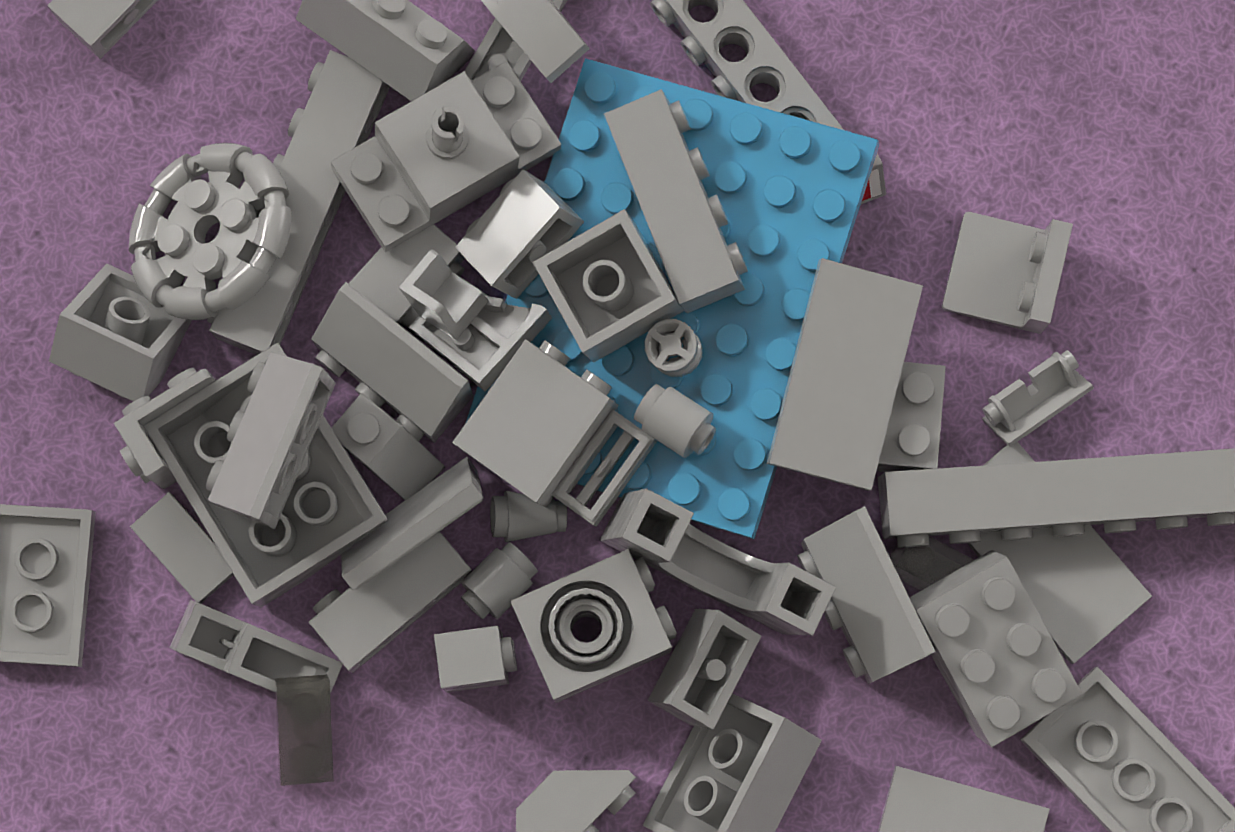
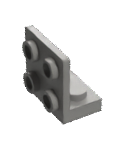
(1006, 271)

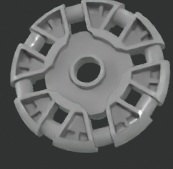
(197, 209)

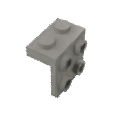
(140, 451)

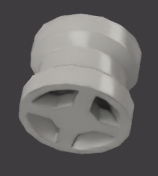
(665, 341)

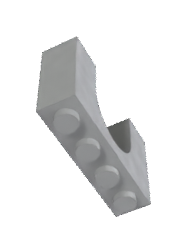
(764, 591)

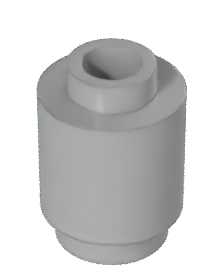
(675, 420)
(497, 581)

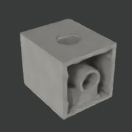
(619, 600)

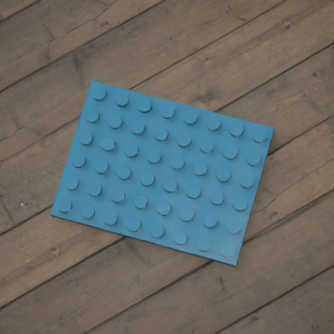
(788, 203)

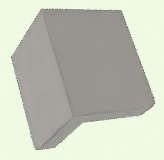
(442, 295)

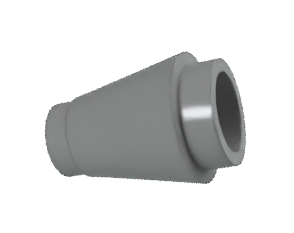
(520, 517)

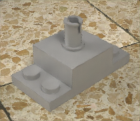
(444, 153)

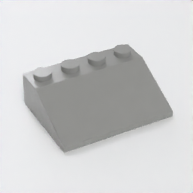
(323, 513)

